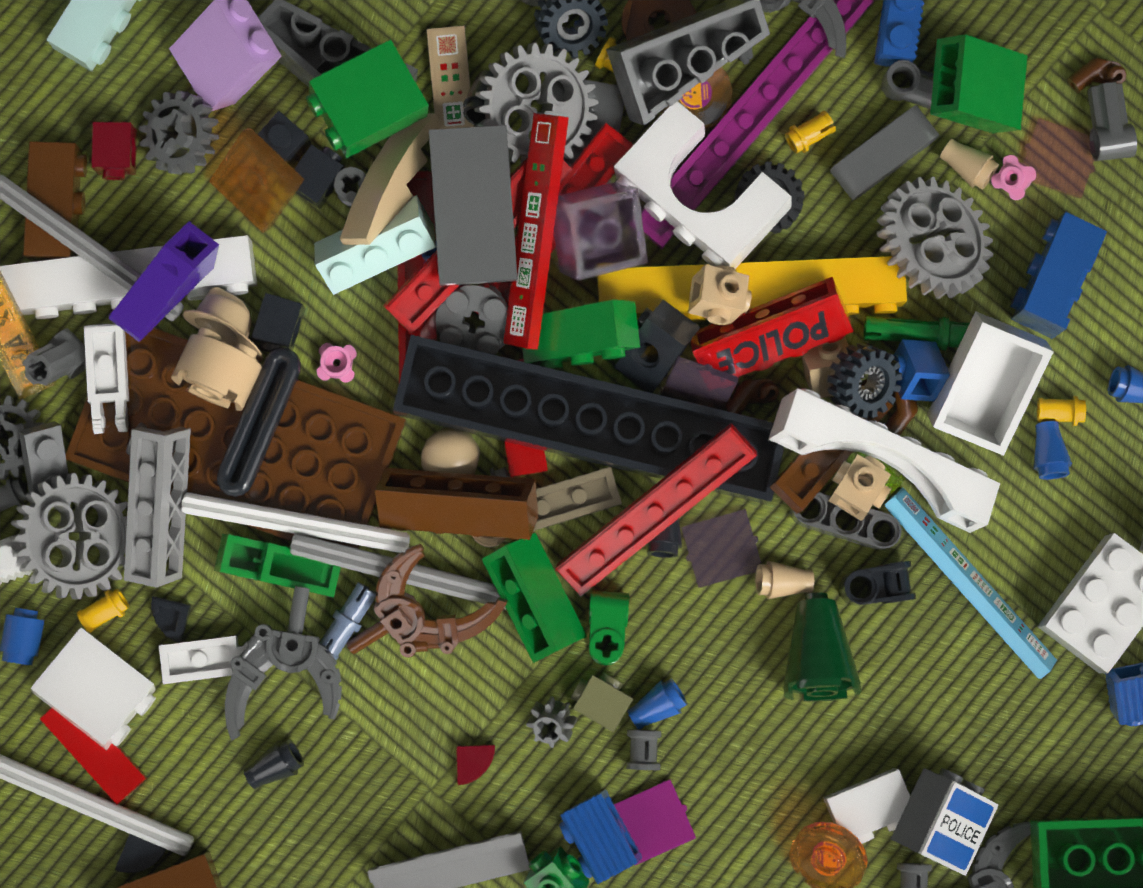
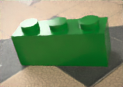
(585, 332)
(534, 597)

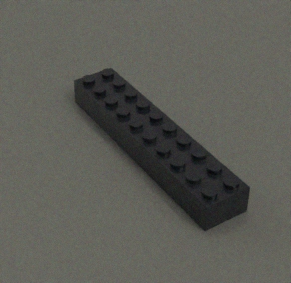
(574, 415)

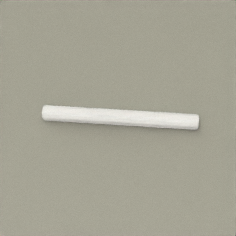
(295, 522)
(95, 806)

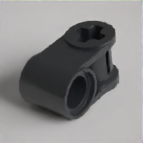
(885, 584)

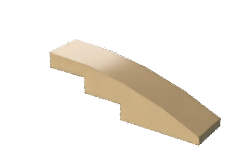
(384, 186)

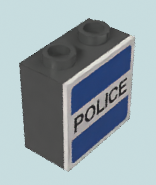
(945, 819)

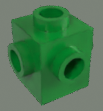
(555, 871)

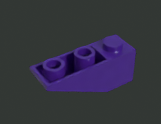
(166, 281)

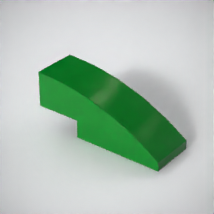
(274, 565)

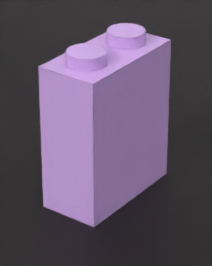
(225, 52)

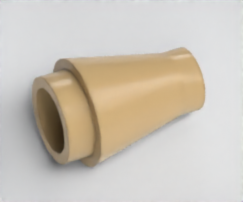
(971, 164)
(782, 580)

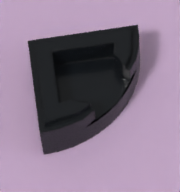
(170, 617)
(138, 855)

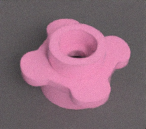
(1024, 174)
(328, 355)

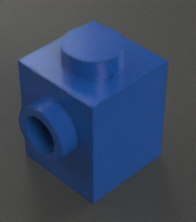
(921, 369)

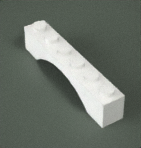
(953, 491)

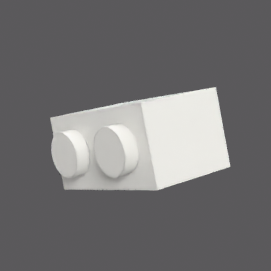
(869, 804)

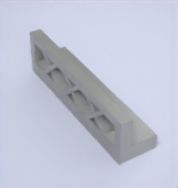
(153, 506)
(456, 865)

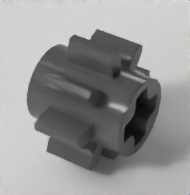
(543, 727)

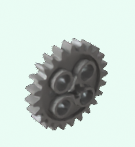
(504, 97)
(938, 263)
(39, 537)

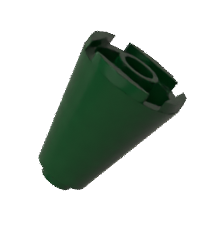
(819, 653)

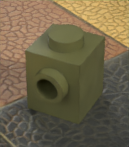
(601, 700)

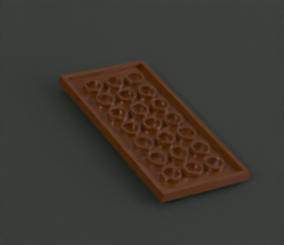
(318, 463)

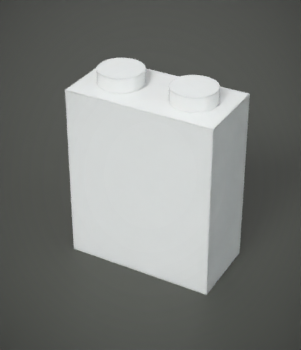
(95, 689)

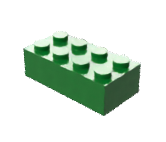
(1087, 852)

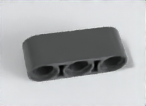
(884, 153)
(859, 534)

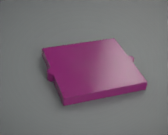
(656, 820)

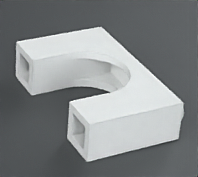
(722, 235)

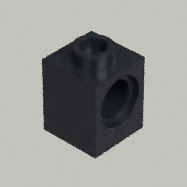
(319, 172)
(278, 323)

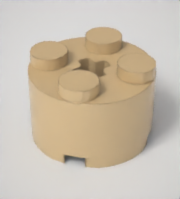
(217, 369)

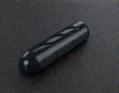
(258, 422)

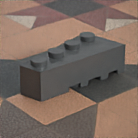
(307, 43)
(674, 58)

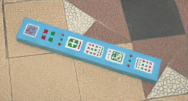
(971, 583)

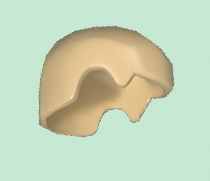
(450, 452)

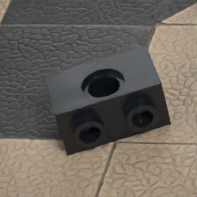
(662, 340)

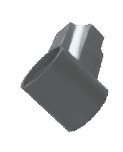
(919, 88)
(1110, 129)
(58, 358)

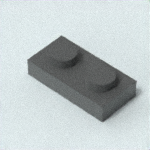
(43, 454)

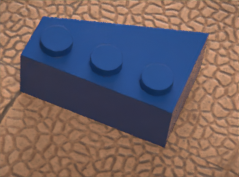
(1057, 275)

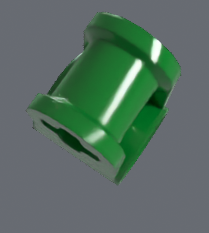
(607, 619)

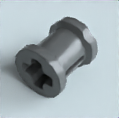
(348, 174)
(643, 750)
(914, 874)

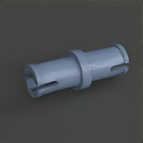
(348, 619)

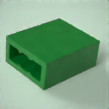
(978, 84)
(366, 99)

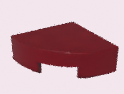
(473, 762)

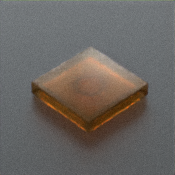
(256, 180)

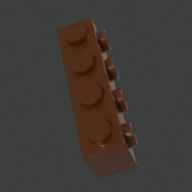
(457, 503)

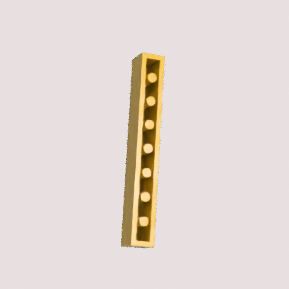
(861, 282)

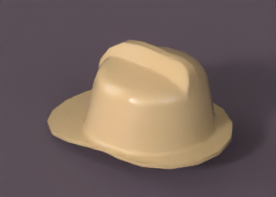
(225, 316)

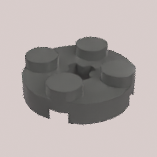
(460, 304)

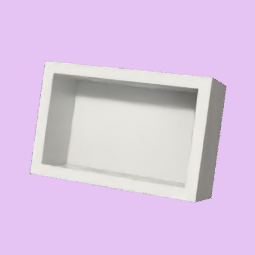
(990, 383)
(1100, 605)

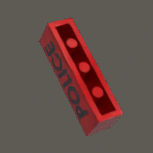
(775, 330)

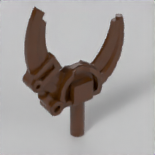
(405, 618)

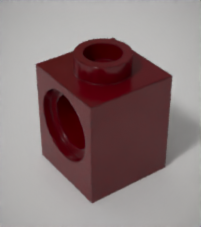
(114, 149)

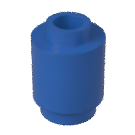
(21, 636)

